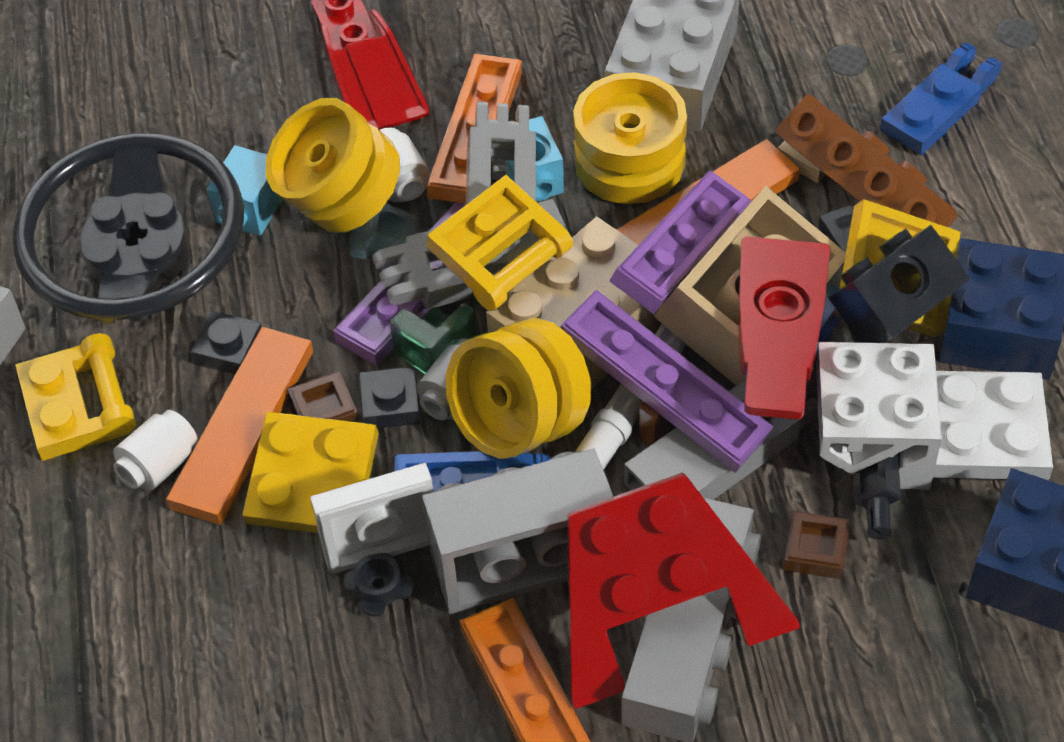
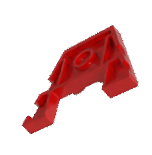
(648, 555)

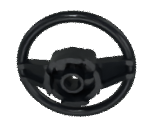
(135, 233)

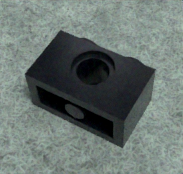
(925, 277)

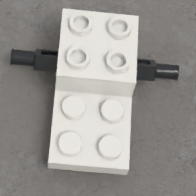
(904, 422)

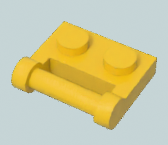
(487, 229)
(57, 404)

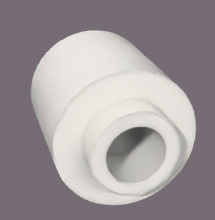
(413, 170)
(154, 450)

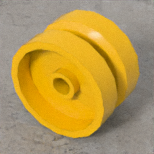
(629, 137)
(332, 165)
(518, 387)

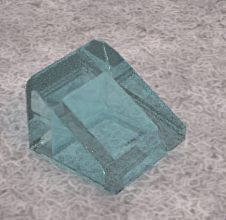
(382, 231)

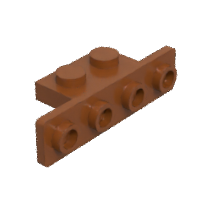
(860, 162)

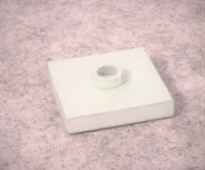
(373, 517)

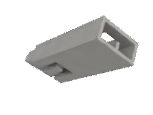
(501, 142)
(412, 278)
(711, 477)

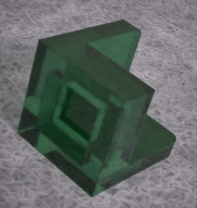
(425, 339)

